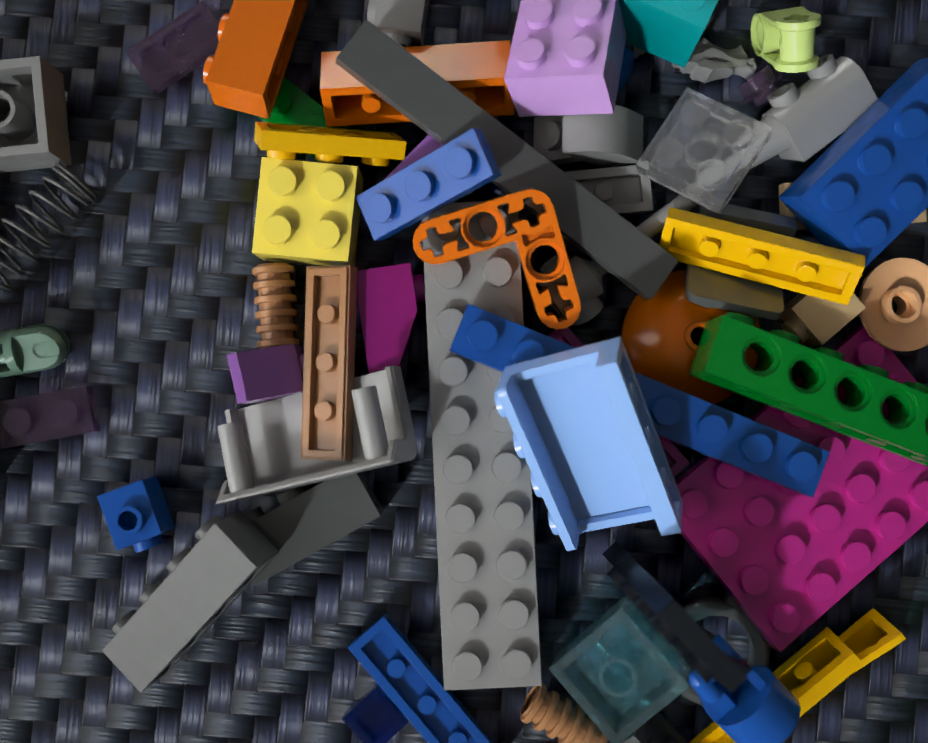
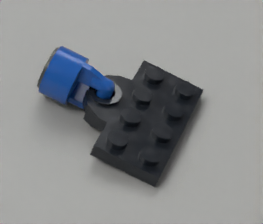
(739, 697)

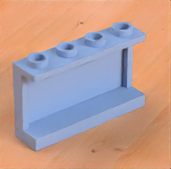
(589, 441)

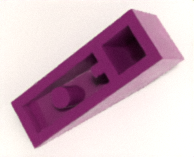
(388, 312)

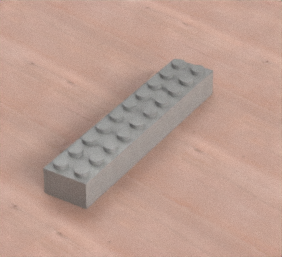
(478, 476)

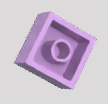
(566, 57)

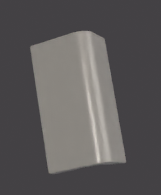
(265, 439)

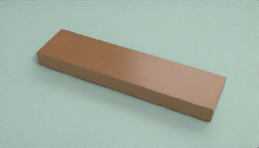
(329, 363)

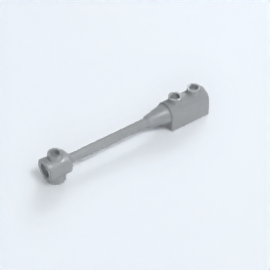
(801, 125)

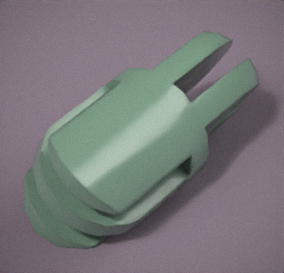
(32, 349)

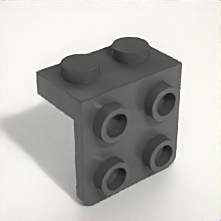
(734, 293)

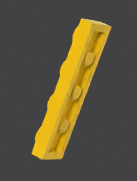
(762, 256)

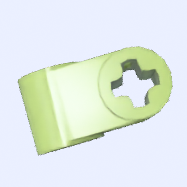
(786, 38)

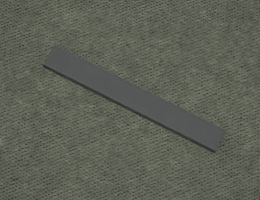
(448, 113)

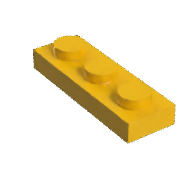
(328, 143)

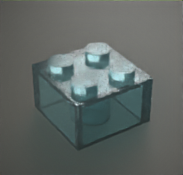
(621, 671)

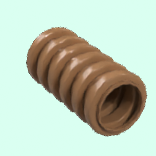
(275, 304)
(559, 717)

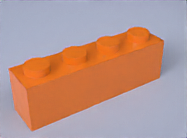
(253, 54)
(472, 68)

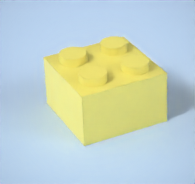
(307, 212)

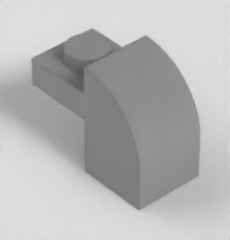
(591, 138)

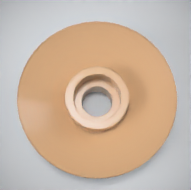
(907, 284)

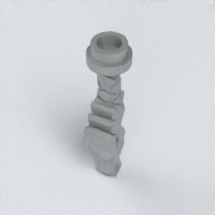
(713, 62)

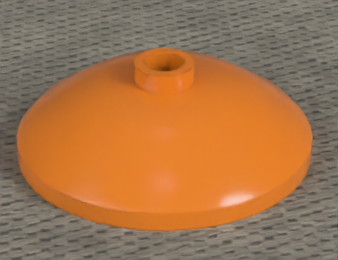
(660, 338)

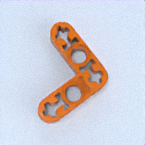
(526, 238)

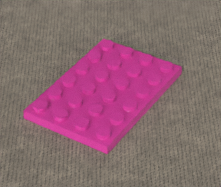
(798, 554)

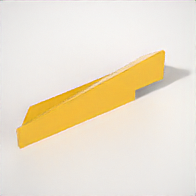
(826, 664)

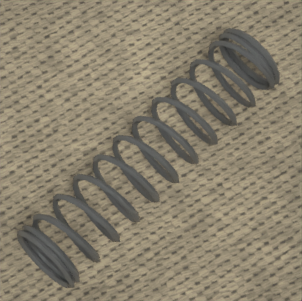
(80, 192)

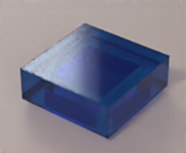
(375, 717)

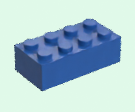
(872, 175)

